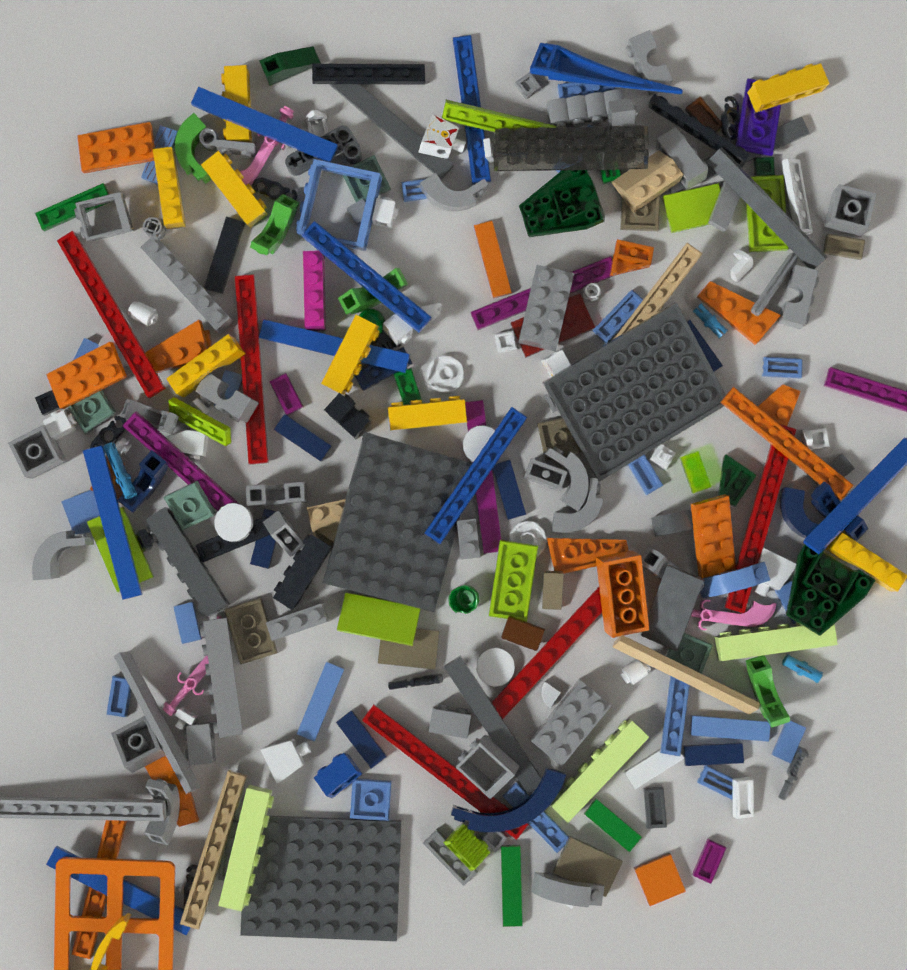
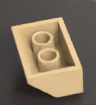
(644, 185)
(326, 518)

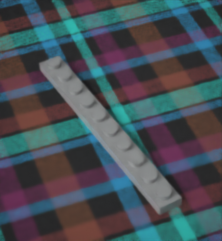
(83, 808)

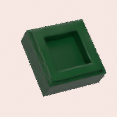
(764, 166)

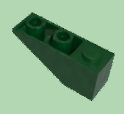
(288, 63)

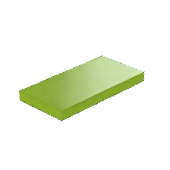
(760, 235)
(140, 561)
(513, 580)
(378, 619)

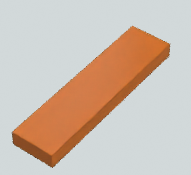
(492, 259)

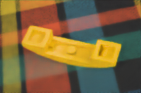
(115, 932)

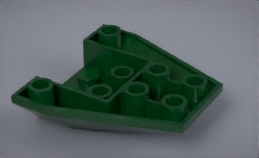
(563, 205)
(824, 590)

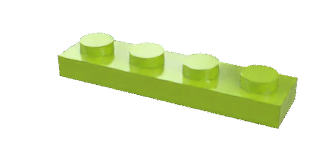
(200, 421)

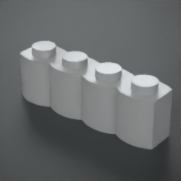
(581, 108)

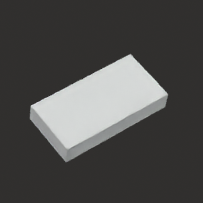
(743, 797)

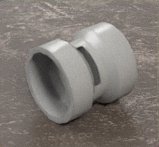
(158, 230)

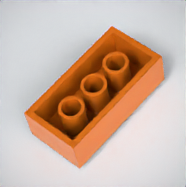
(622, 593)

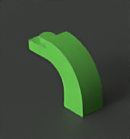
(185, 146)
(277, 226)
(360, 299)
(765, 692)

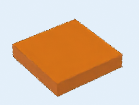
(659, 879)

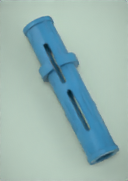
(118, 467)

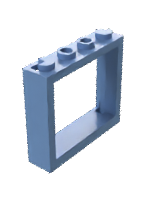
(311, 188)

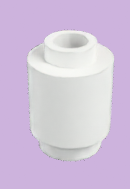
(143, 313)
(635, 671)

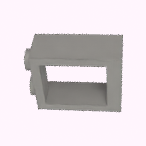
(122, 209)
(476, 776)

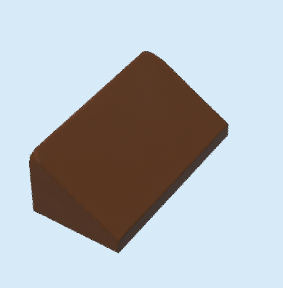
(522, 633)

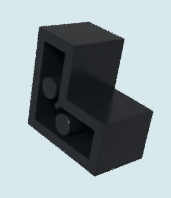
(343, 411)

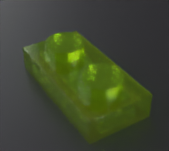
(695, 472)

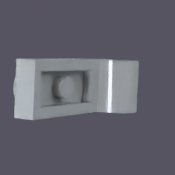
(243, 149)

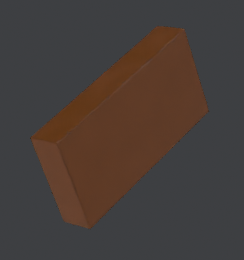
(705, 115)

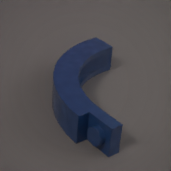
(518, 815)

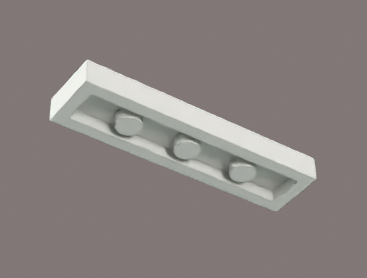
(797, 195)

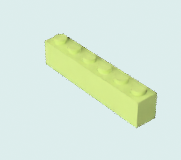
(771, 641)
(599, 769)
(245, 848)

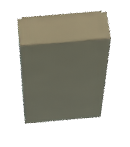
(844, 246)
(552, 590)

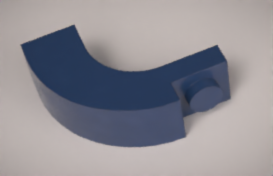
(150, 476)
(826, 501)
(793, 512)

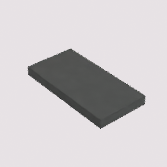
(673, 607)

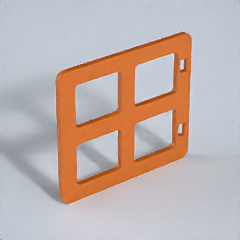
(115, 871)

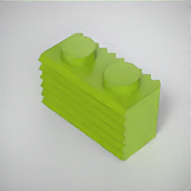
(467, 847)

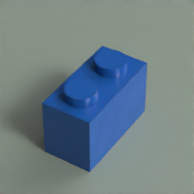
(337, 775)

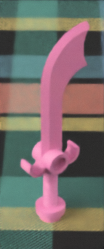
(256, 166)
(755, 616)
(190, 683)

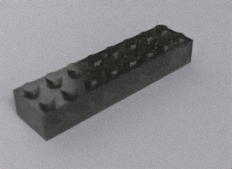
(571, 148)

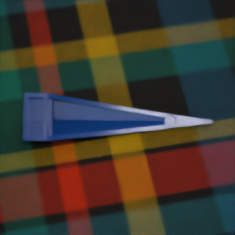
(570, 67)

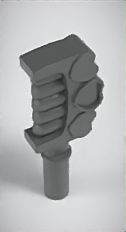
(792, 771)

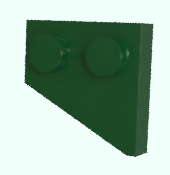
(734, 480)

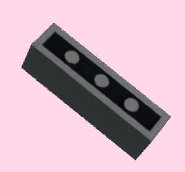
(303, 570)

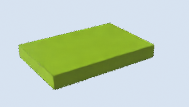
(690, 207)

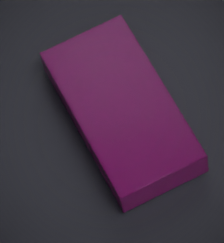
(286, 394)
(709, 861)

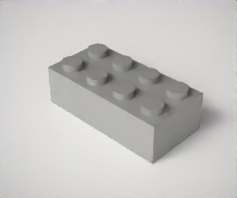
(546, 308)
(570, 722)

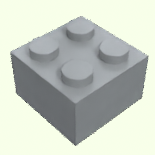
(850, 210)
(36, 452)
(137, 745)

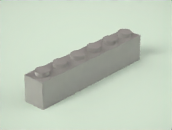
(187, 284)
(222, 677)

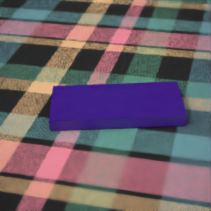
(759, 129)

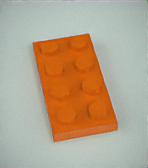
(116, 147)
(86, 375)
(713, 536)

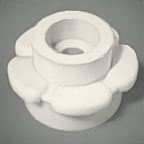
(595, 288)
(123, 446)

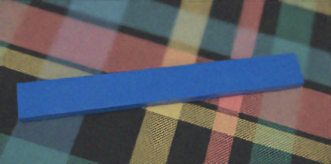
(470, 95)
(264, 124)
(366, 276)
(330, 344)
(475, 475)
(858, 498)
(112, 522)
(132, 894)

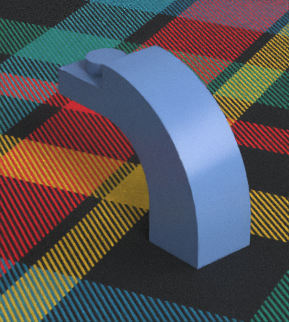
(735, 580)

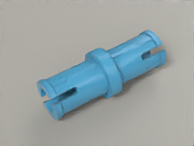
(710, 321)
(813, 673)

